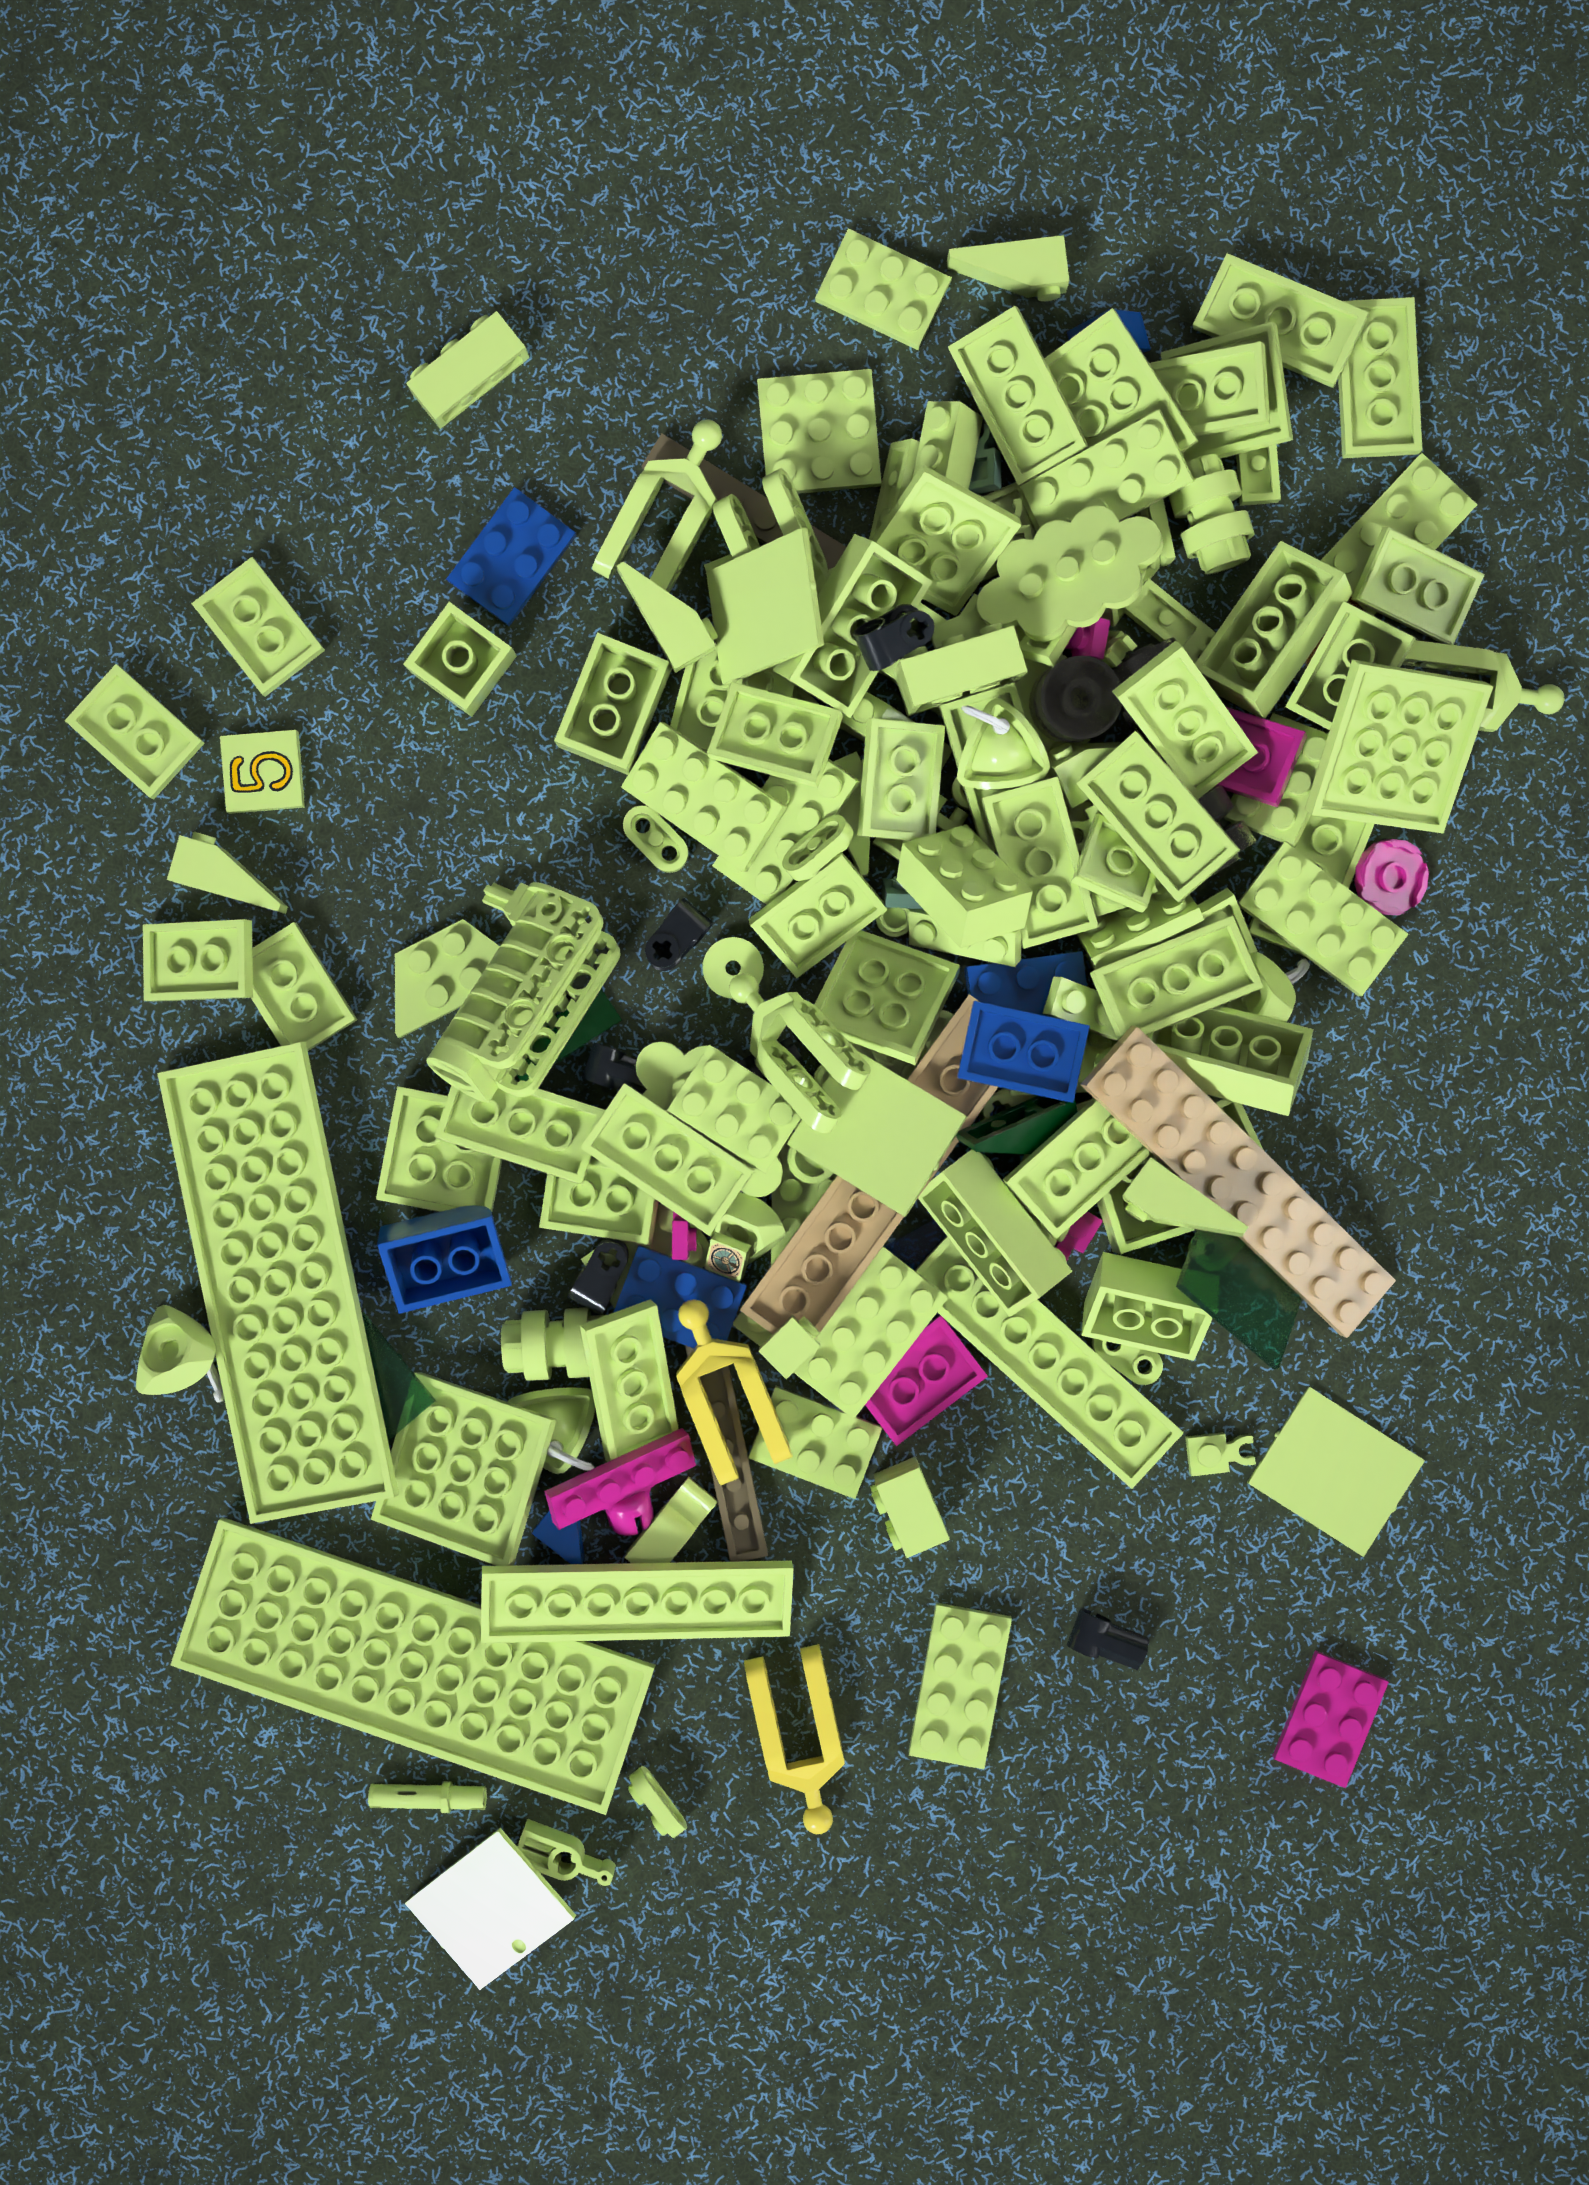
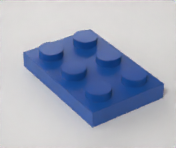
(511, 557)
(1023, 1051)
(673, 1283)

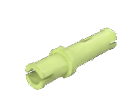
(428, 1796)

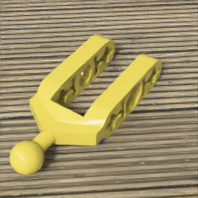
(708, 1357)
(805, 1774)

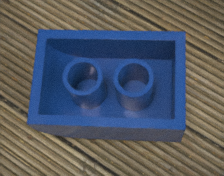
(443, 1257)

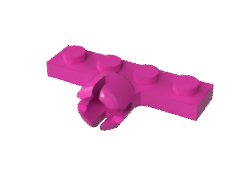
(622, 1485)

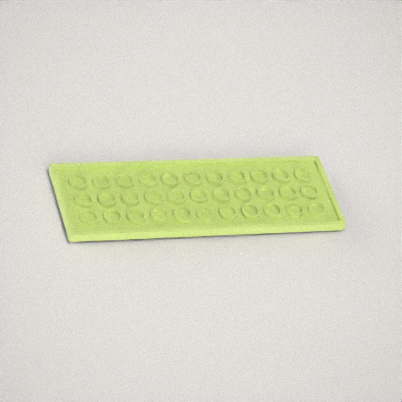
(278, 1283)
(410, 1666)

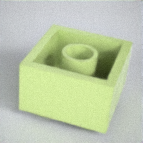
(460, 659)
(910, 1506)

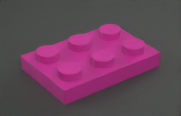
(1268, 771)
(924, 1381)
(1330, 1719)

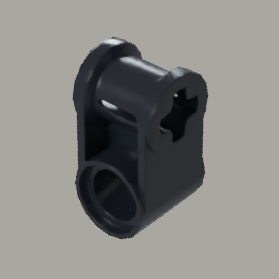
(887, 638)
(682, 930)
(597, 1280)

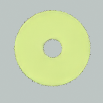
(731, 950)

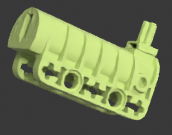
(524, 991)

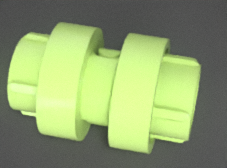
(1216, 530)
(538, 1344)

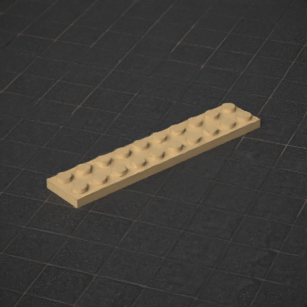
(1225, 1165)
(850, 1225)

